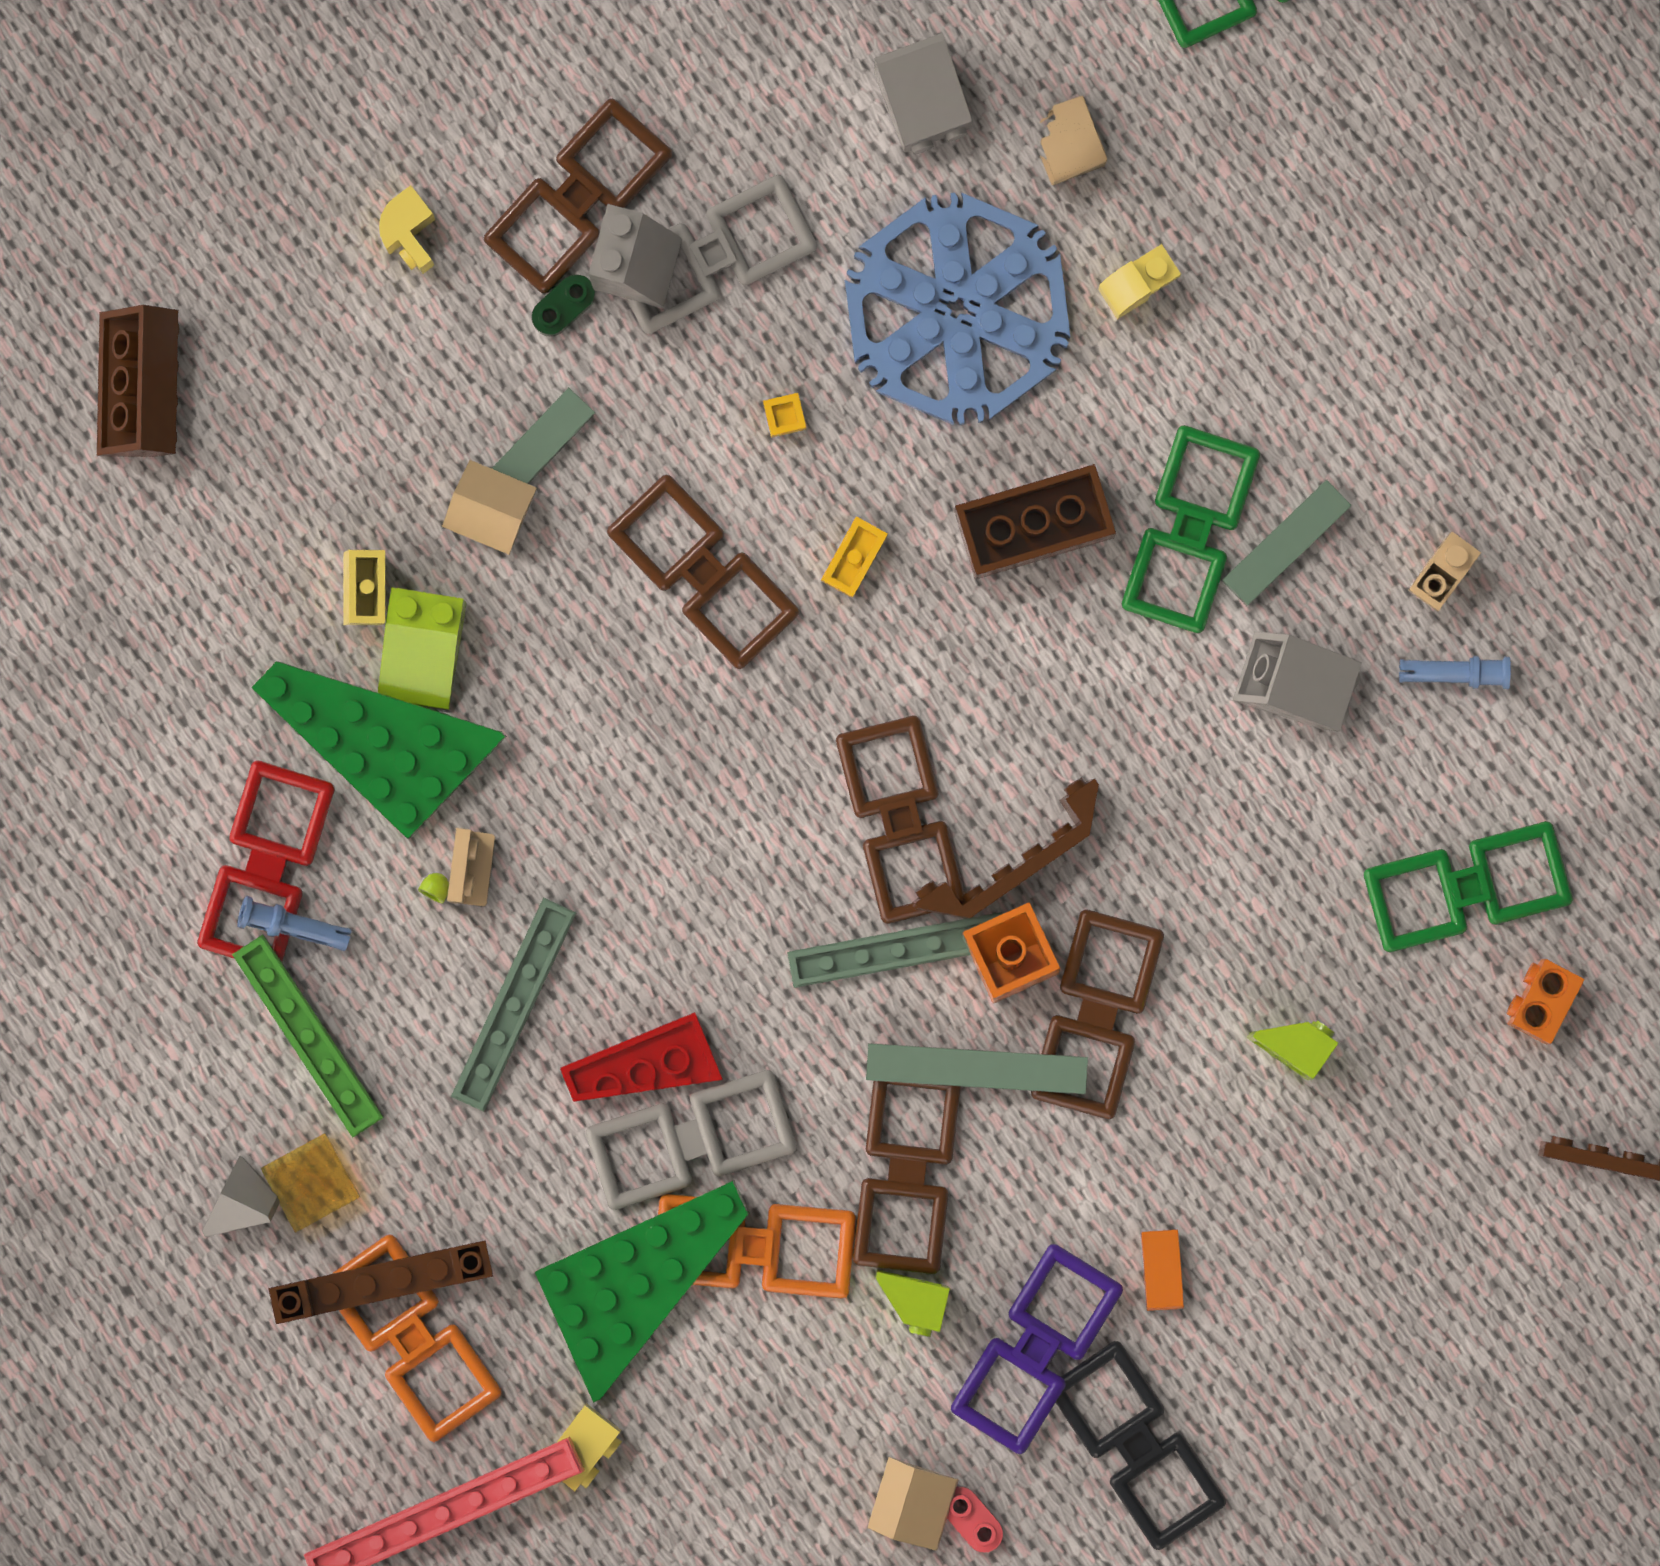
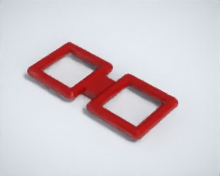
(267, 857)

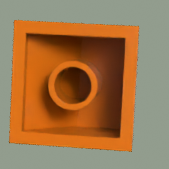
(1011, 953)

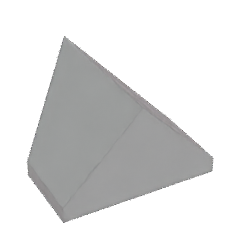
(242, 1202)

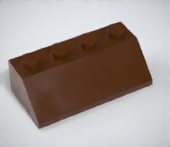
(137, 382)

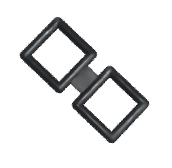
(1139, 1447)

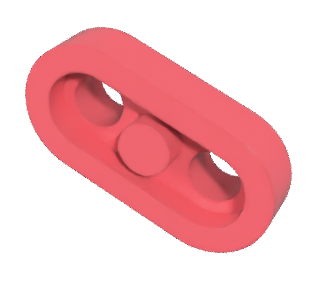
(973, 1519)

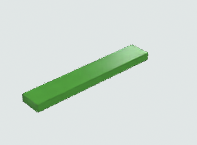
(307, 1035)

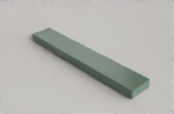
(882, 952)
(513, 1004)
(977, 1068)

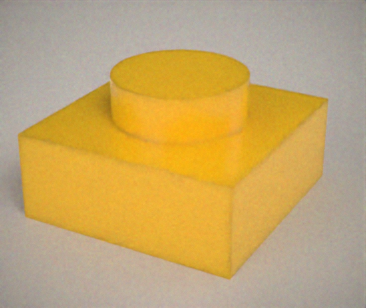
(784, 415)

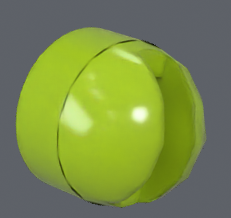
(435, 887)

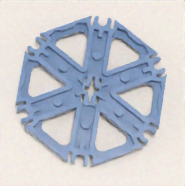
(932, 329)

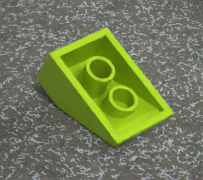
(421, 647)

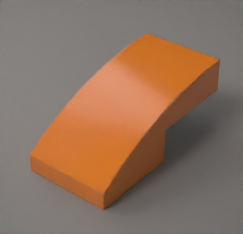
(1162, 1270)

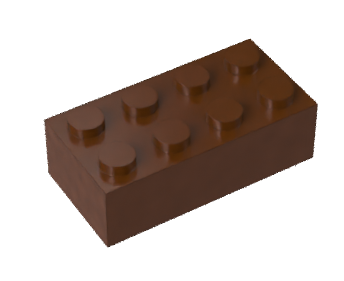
(1034, 521)

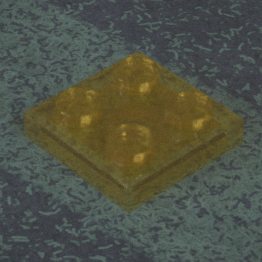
(310, 1182)

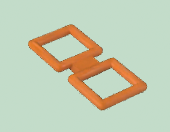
(762, 1248)
(416, 1344)

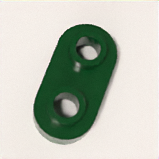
(566, 307)

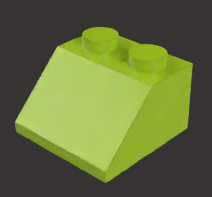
(1298, 1046)
(916, 1301)

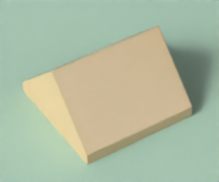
(489, 507)
(912, 1504)

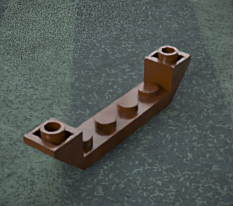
(1080, 807)
(380, 1282)

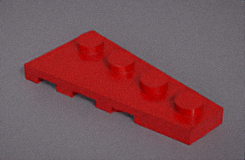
(651, 1061)

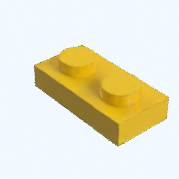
(854, 557)

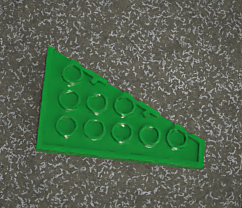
(386, 748)
(627, 1285)

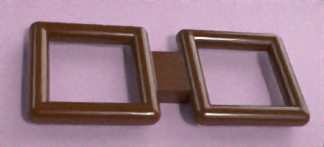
(577, 195)
(703, 571)
(897, 813)
(1100, 1009)
(906, 1179)

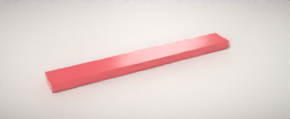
(451, 1508)

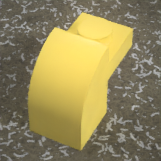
(401, 222)
(1138, 280)

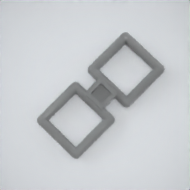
(720, 251)
(690, 1139)

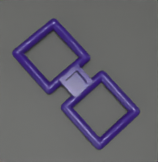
(1036, 1348)

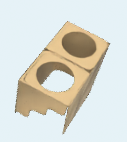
(1073, 142)

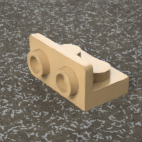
(471, 867)

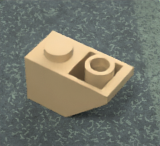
(1444, 571)

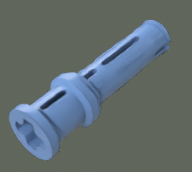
(1474, 672)
(277, 920)

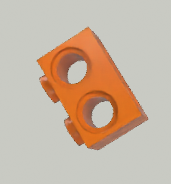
(1552, 1005)

